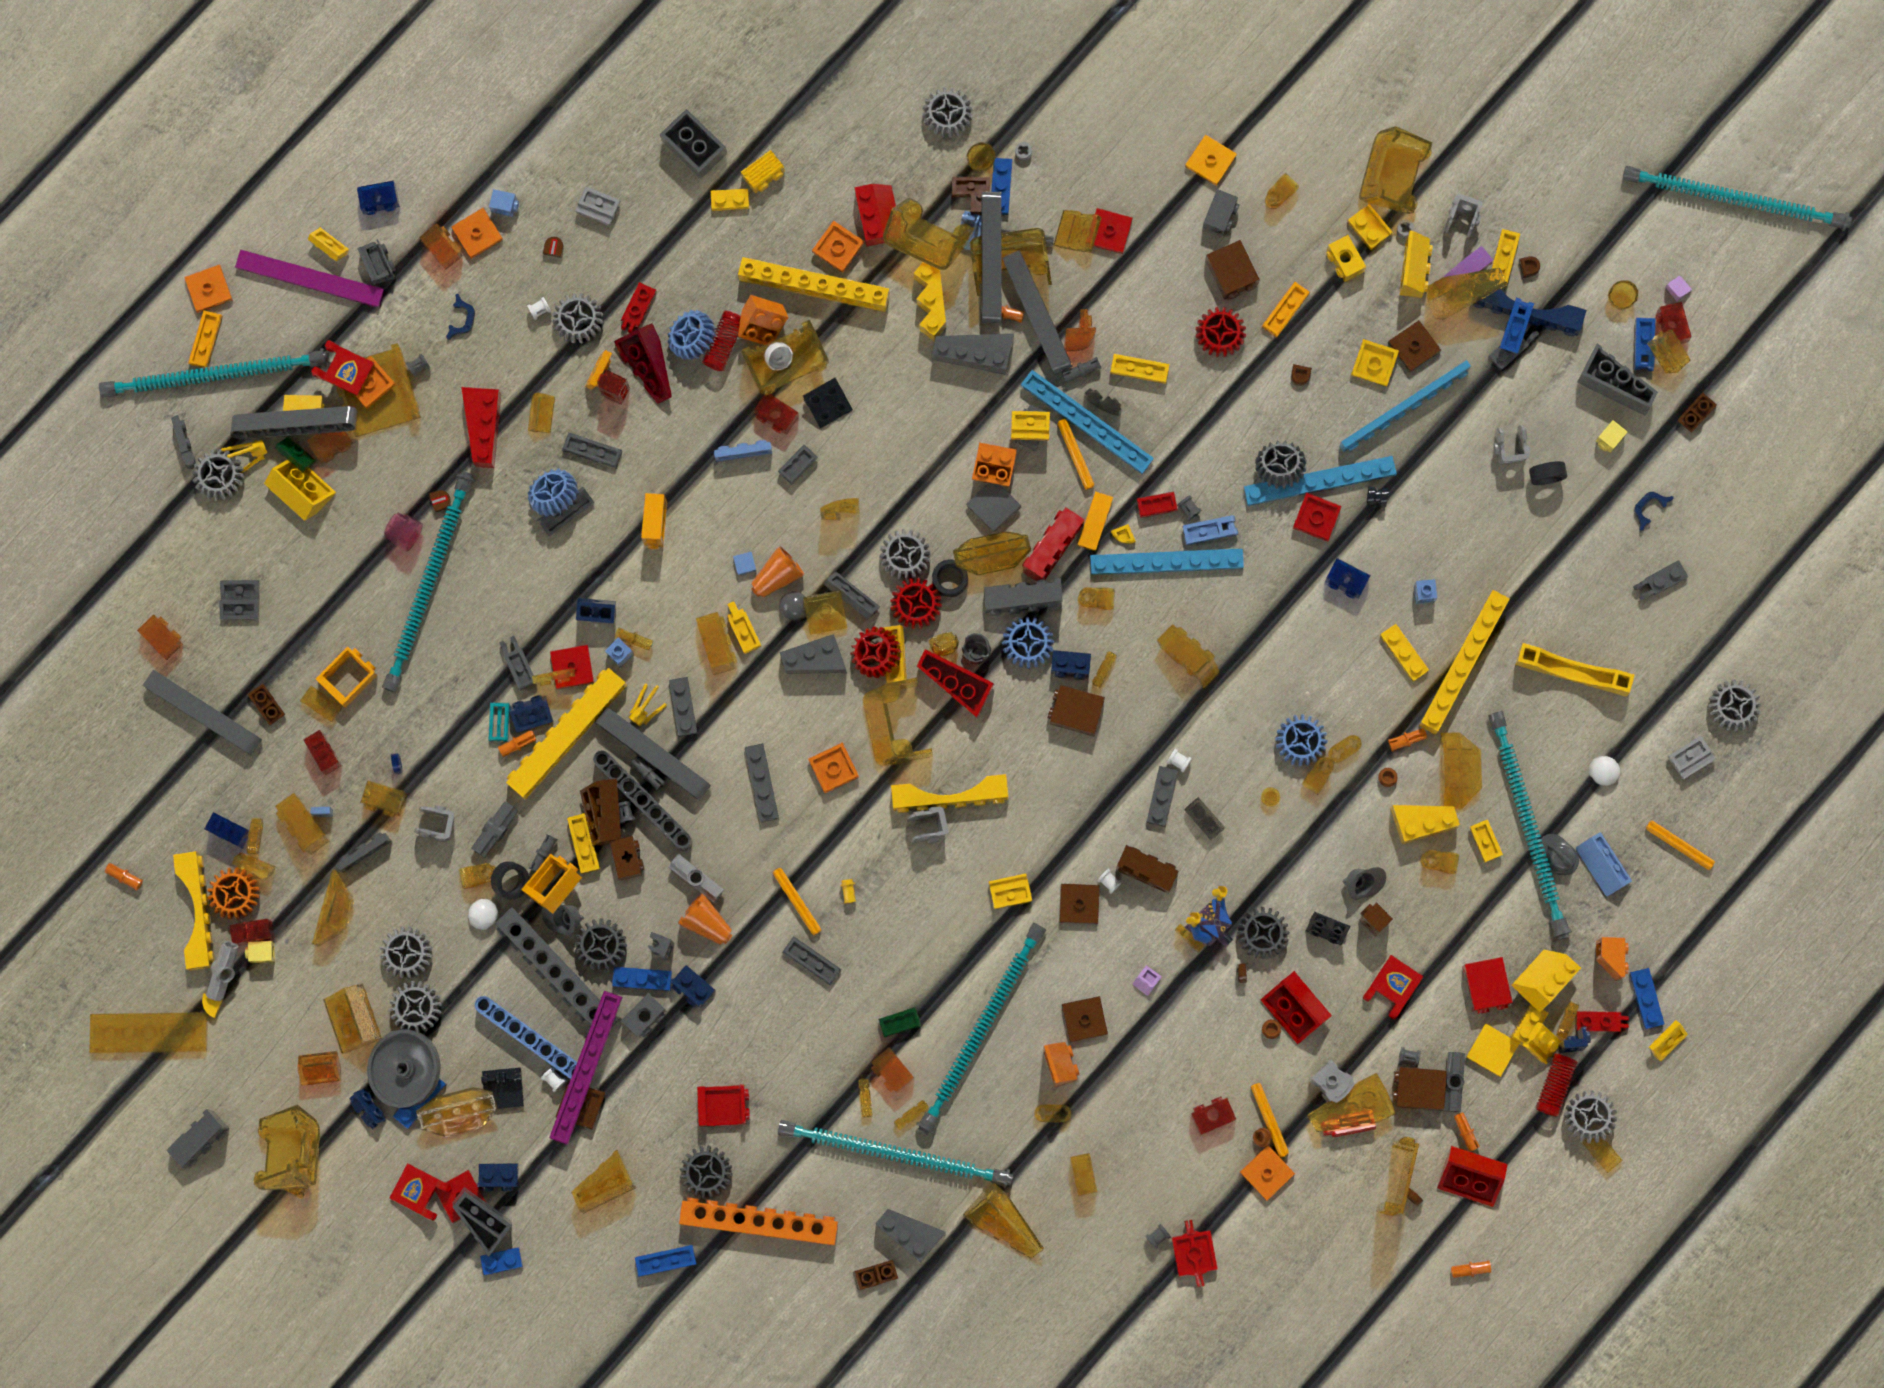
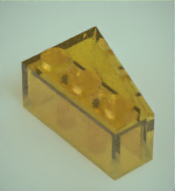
(716, 643)
(604, 1184)

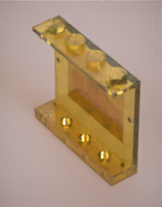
(393, 407)
(1397, 1208)

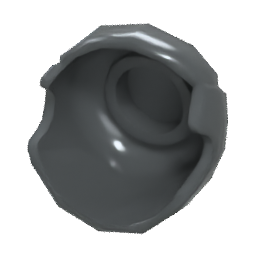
(792, 606)
(976, 648)

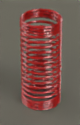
(716, 364)
(1548, 1108)

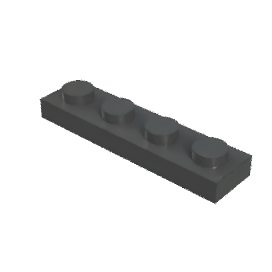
(761, 782)

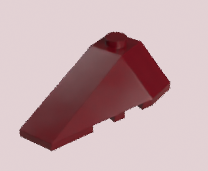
(645, 355)

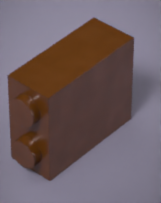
(1232, 270)
(1076, 710)
(1419, 1088)

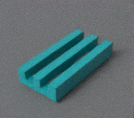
(499, 721)

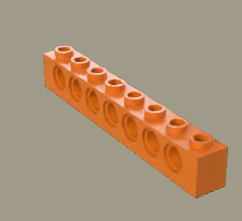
(689, 1218)

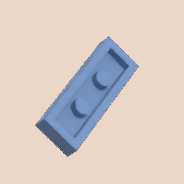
(743, 450)

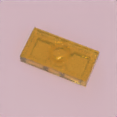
(321, 704)
(1603, 1153)

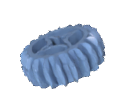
(695, 339)
(552, 492)
(1036, 642)
(1305, 747)

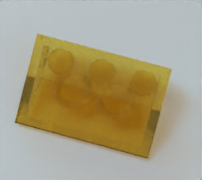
(352, 1018)

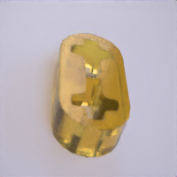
(1347, 752)
(254, 835)
(1567, 1019)
(1052, 1118)

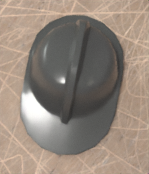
(1560, 854)
(1365, 882)
(563, 920)

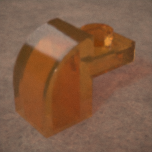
(1080, 338)

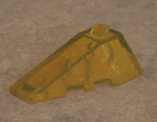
(1459, 291)
(1363, 1104)
(999, 1216)

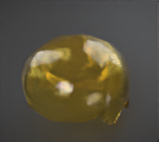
(980, 156)
(1623, 294)
(944, 644)

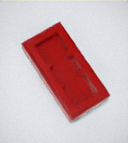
(1157, 504)

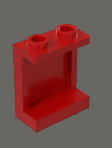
(1488, 985)
(722, 1105)

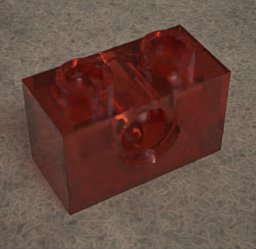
(1676, 314)
(613, 386)
(770, 404)
(322, 752)
(252, 931)
(1224, 1111)

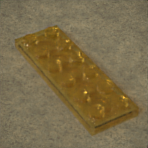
(148, 1032)

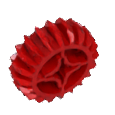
(1227, 332)
(923, 606)
(887, 645)

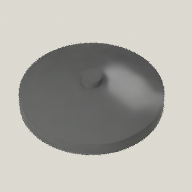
(403, 1068)

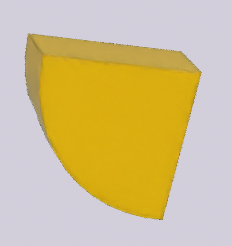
(1123, 534)
(211, 1006)

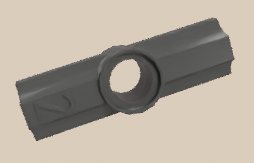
(494, 829)
(1455, 1068)

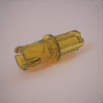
(634, 639)

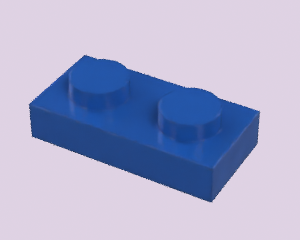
(501, 1261)

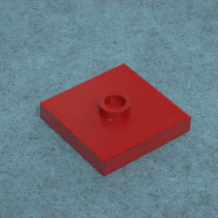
(1112, 231)
(1317, 517)
(573, 658)
(458, 1183)

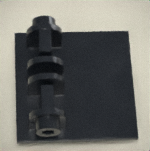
(827, 402)
(1327, 928)
(505, 1085)

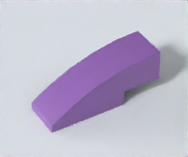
(1476, 261)

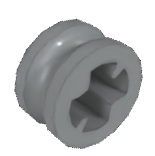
(1023, 145)
(1403, 223)

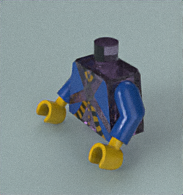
(1211, 921)

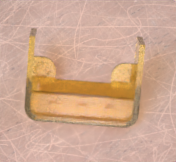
(1029, 242)
(885, 748)

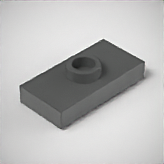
(797, 464)

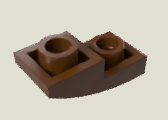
(1697, 412)
(266, 704)
(875, 1275)

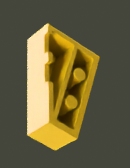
(1420, 822)

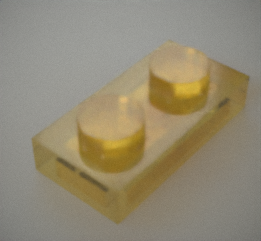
(561, 676)
(254, 865)

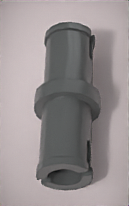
(1081, 369)
(647, 773)
(543, 852)

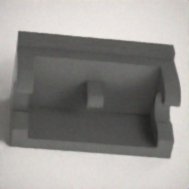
(663, 947)

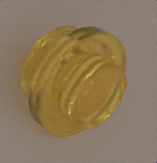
(1270, 797)

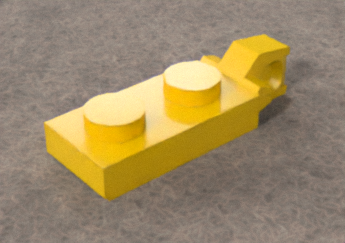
(743, 629)

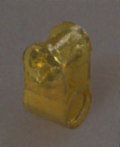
(1282, 189)
(1100, 598)
(1316, 777)
(1444, 861)
(474, 875)

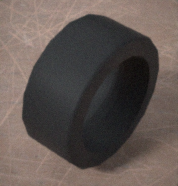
(1548, 473)
(949, 592)
(498, 874)

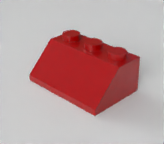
(874, 208)
(1296, 1007)
(1472, 1176)

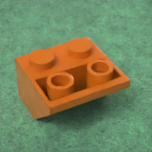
(761, 320)
(994, 464)
(1611, 956)

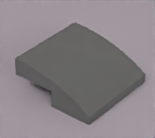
(993, 506)
(239, 599)

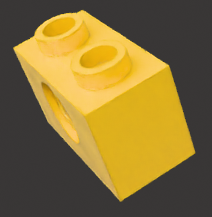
(1341, 248)

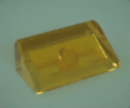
(541, 413)

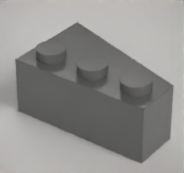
(814, 657)

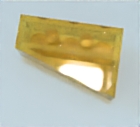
(1189, 654)
(301, 824)

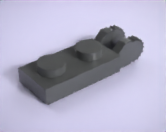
(1502, 357)
(184, 443)
(1662, 579)
(518, 664)

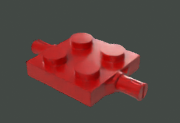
(1194, 1253)

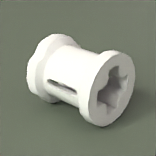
(539, 308)
(1179, 760)
(1109, 881)
(553, 1079)

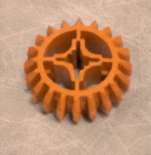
(229, 901)

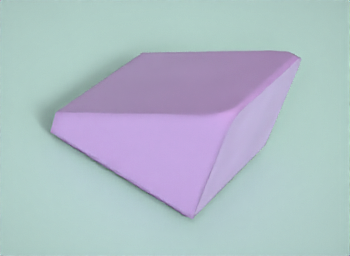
(1678, 288)
(1146, 980)

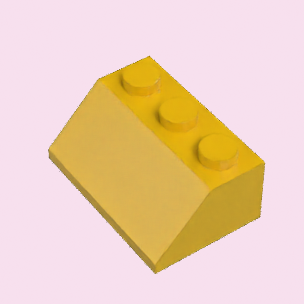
(1415, 265)
(299, 490)
(1545, 978)

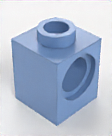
(503, 203)
(1425, 591)
(619, 652)

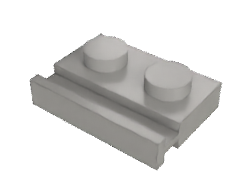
(597, 206)
(1691, 757)

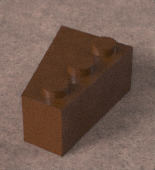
(602, 811)
(1147, 869)

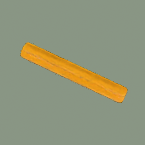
(1075, 454)
(1680, 845)
(796, 901)
(1269, 1119)

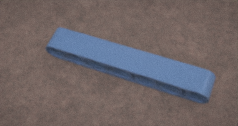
(523, 1033)

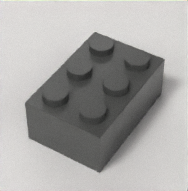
(693, 143)

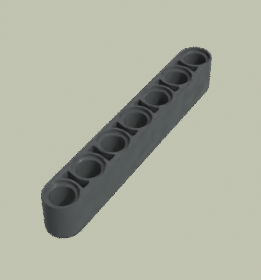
(991, 257)
(1037, 312)
(293, 422)
(202, 712)
(652, 753)
(636, 793)

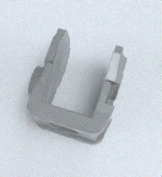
(1459, 203)
(1500, 450)
(440, 811)
(938, 813)
(1332, 1082)

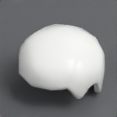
(778, 356)
(1604, 770)
(482, 914)

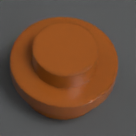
(1387, 777)
(1271, 1029)
(1262, 1137)

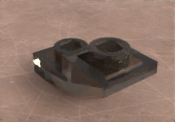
(1109, 405)
(1204, 818)

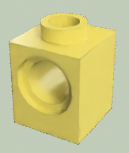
(1611, 437)
(260, 952)

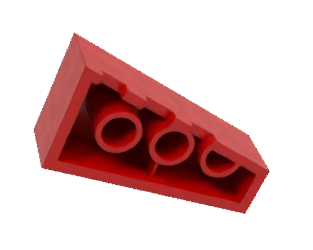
(482, 420)
(1053, 545)
(957, 681)

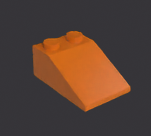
(1060, 1063)

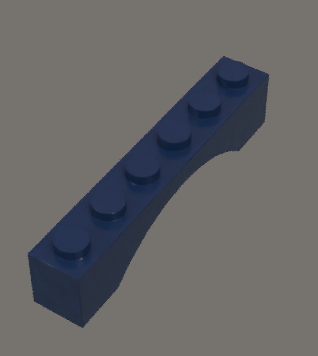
(1566, 319)

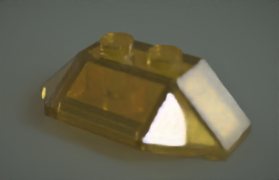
(992, 552)
(1460, 769)
(334, 910)
(457, 1112)

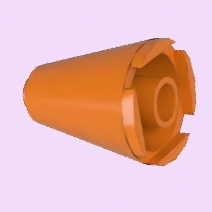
(776, 573)
(706, 921)

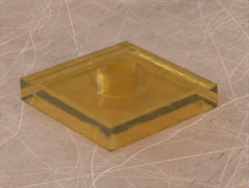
(825, 612)

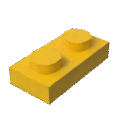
(729, 199)
(328, 244)
(1486, 841)
(1668, 1040)

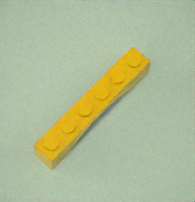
(1593, 676)
(991, 788)
(198, 950)

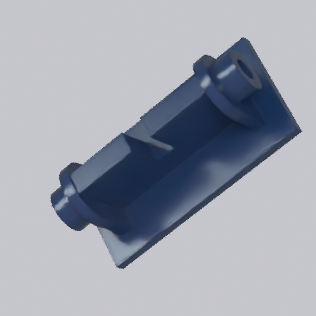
(362, 1101)

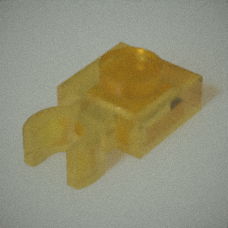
(1188, 937)

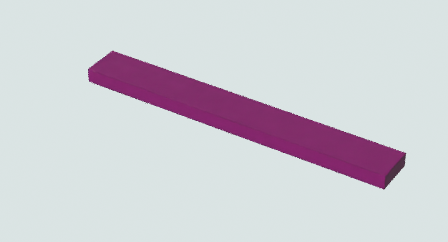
(309, 278)
(585, 1067)

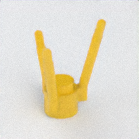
(256, 448)
(638, 714)

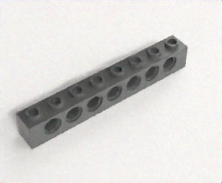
(513, 919)

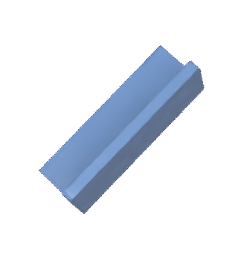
(1603, 864)

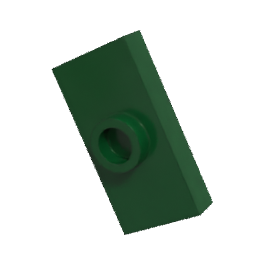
(295, 454)
(899, 1022)

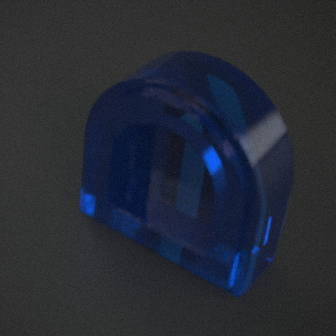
(396, 763)

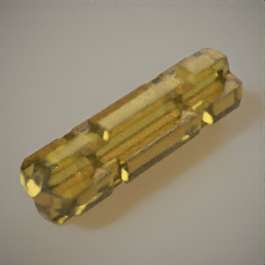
(1104, 669)
(865, 1098)
(911, 1114)

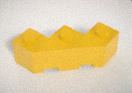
(931, 300)

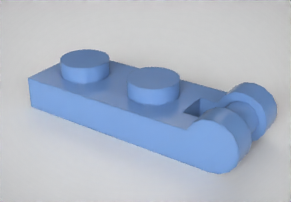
(1209, 530)

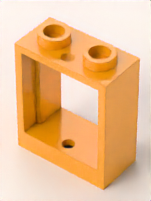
(654, 520)
(335, 665)
(544, 876)

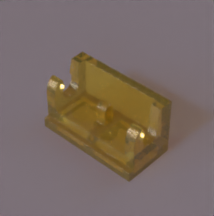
(1669, 352)

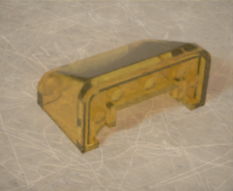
(1393, 169)
(924, 240)
(806, 358)
(291, 1150)

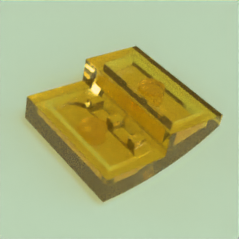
(1077, 231)
(834, 509)

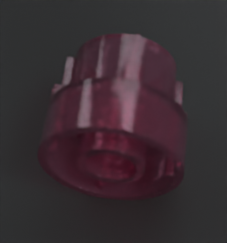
(403, 531)

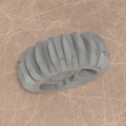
(954, 111)
(585, 319)
(211, 478)
(912, 552)
(1737, 713)
(405, 961)
(426, 1019)
(1596, 1120)

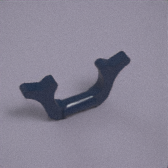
(469, 319)
(1643, 501)

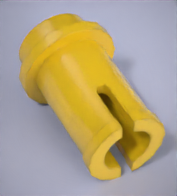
(848, 890)

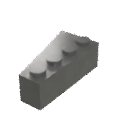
(979, 352)
(1616, 381)
(1023, 597)

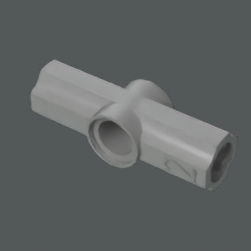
(687, 870)
(222, 970)

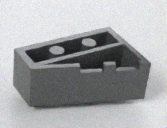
(198, 1139)
(482, 1220)
(910, 1233)

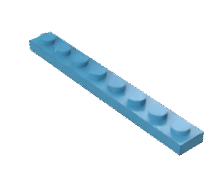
(1412, 402)
(1087, 422)
(1323, 480)
(1166, 561)

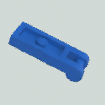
(1516, 326)
(1643, 334)

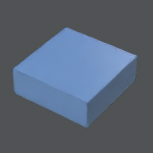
(744, 563)
(321, 811)

